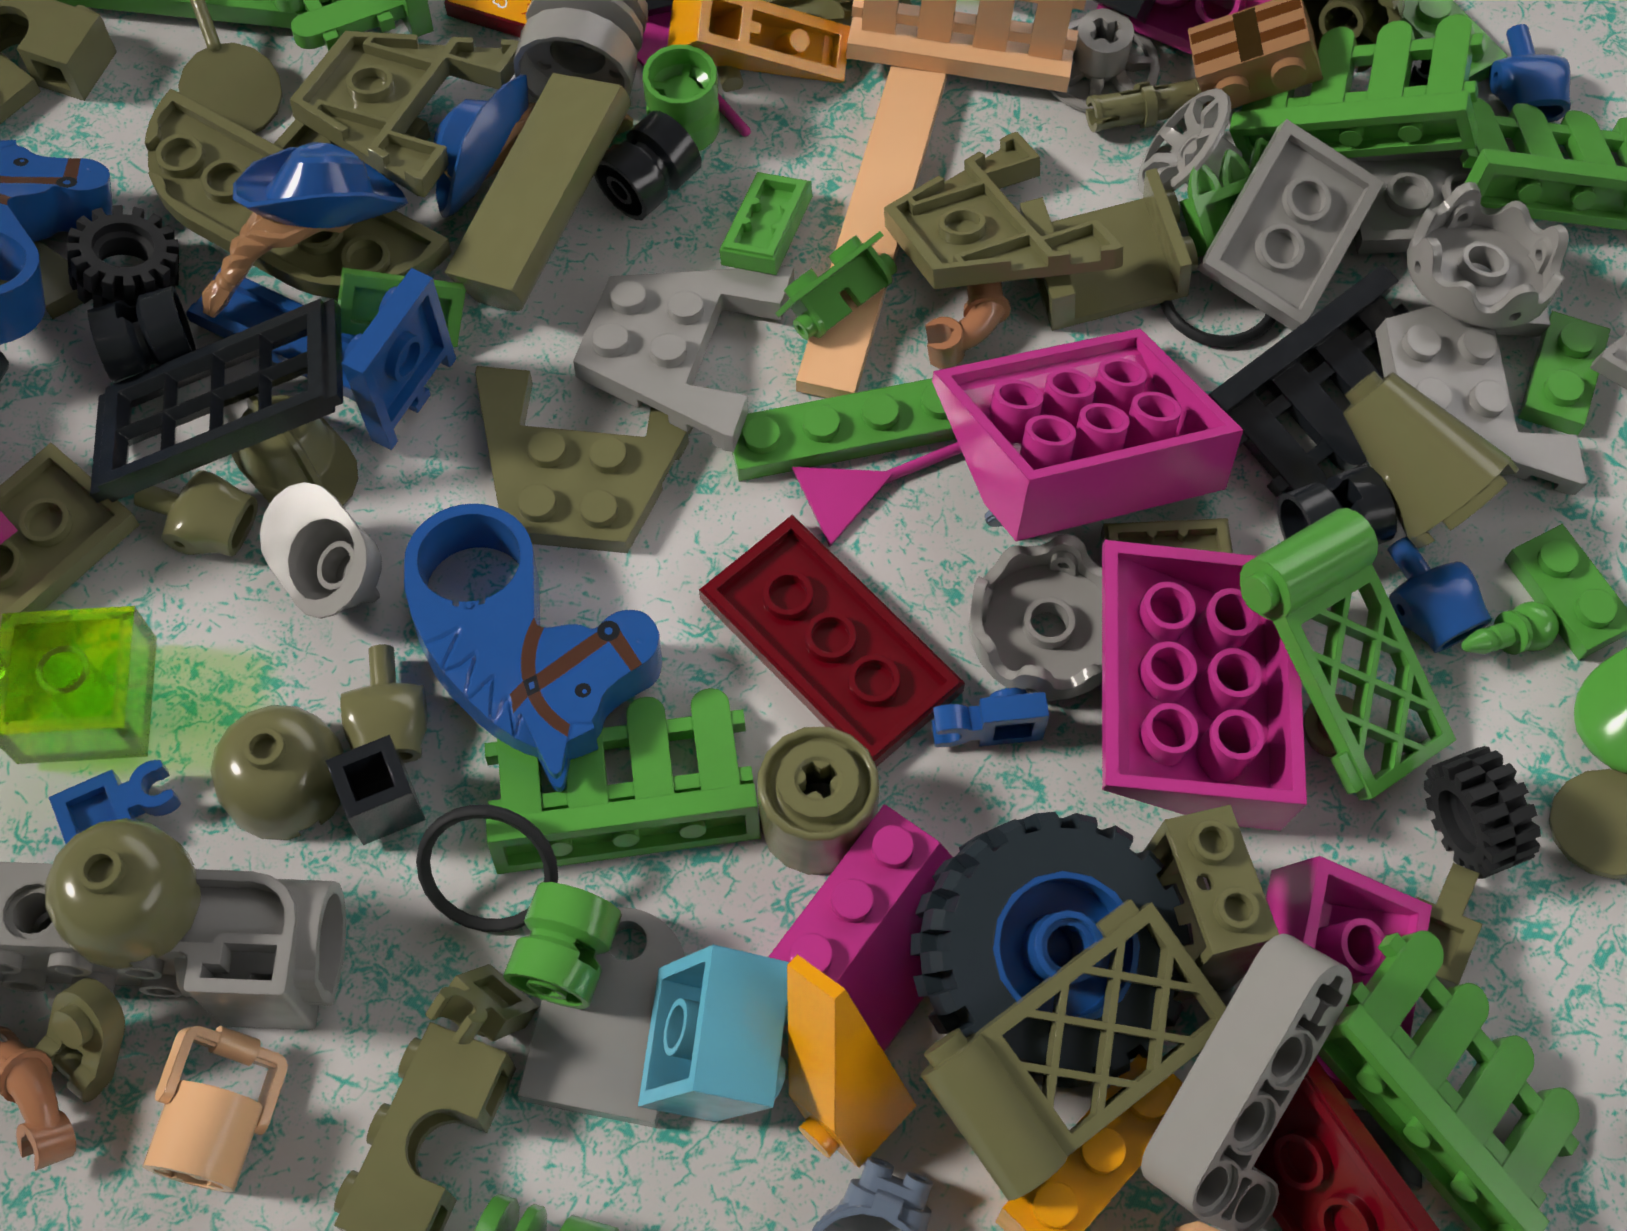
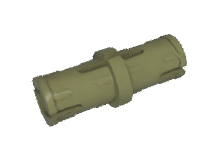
(1139, 106)

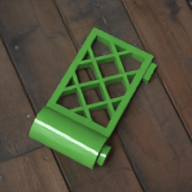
(1298, 584)

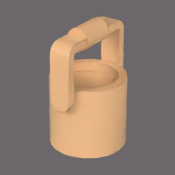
(205, 1127)

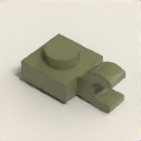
(1449, 925)

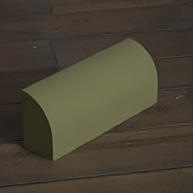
(537, 190)

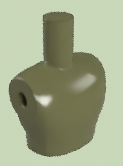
(204, 516)
(385, 708)

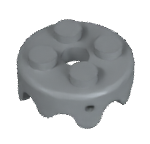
(1506, 241)
(1031, 582)

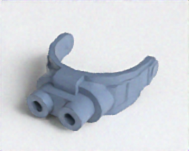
(885, 1197)

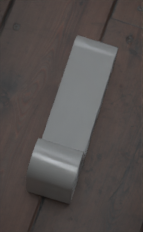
(1244, 1084)

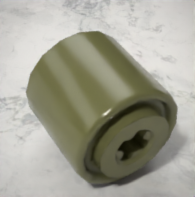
(813, 830)

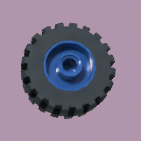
(1023, 908)

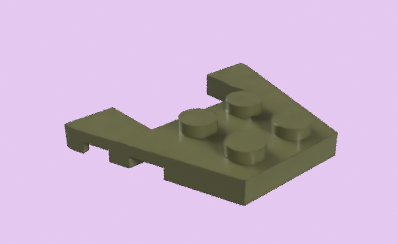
(377, 86)
(974, 235)
(572, 483)

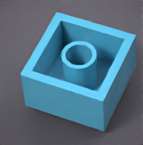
(716, 1035)

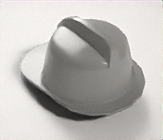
(319, 551)

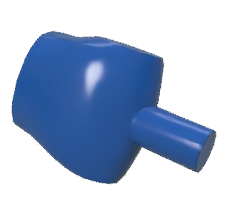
(1531, 77)
(1436, 602)

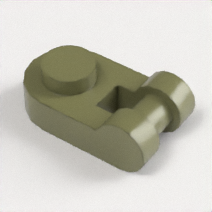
(85, 1037)

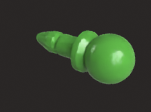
(1525, 628)

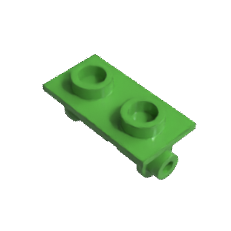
(855, 270)

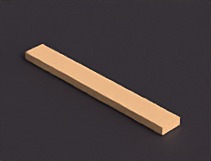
(888, 171)

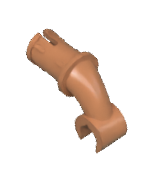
(982, 314)
(28, 1083)

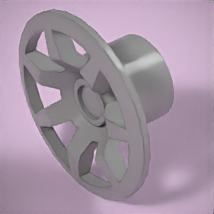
(1105, 53)
(1196, 146)

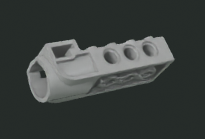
(253, 958)

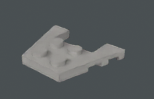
(655, 333)
(1465, 375)

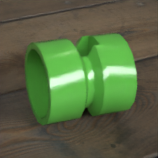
(684, 86)
(563, 944)

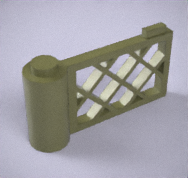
(998, 1101)

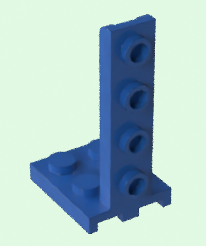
(382, 366)

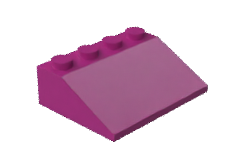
(1085, 432)
(1196, 689)

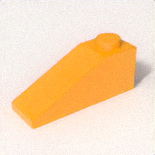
(762, 37)
(838, 1069)

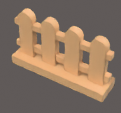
(968, 44)

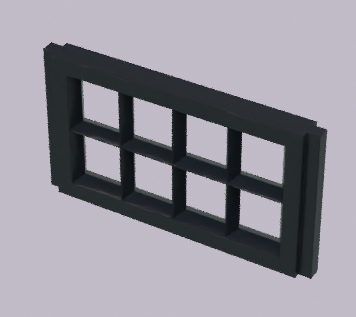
(116, 478)

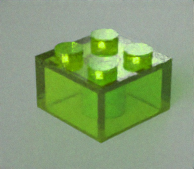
(76, 684)

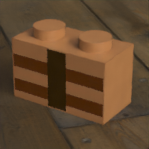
(1256, 52)

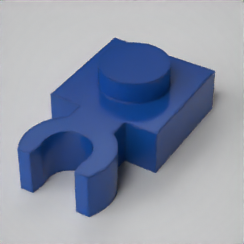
(1000, 719)
(110, 799)

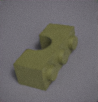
(58, 42)
(438, 1088)

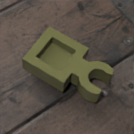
(482, 1005)

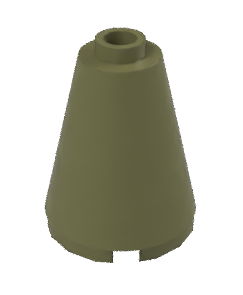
(1424, 455)

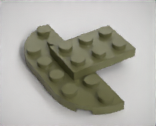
(201, 155)

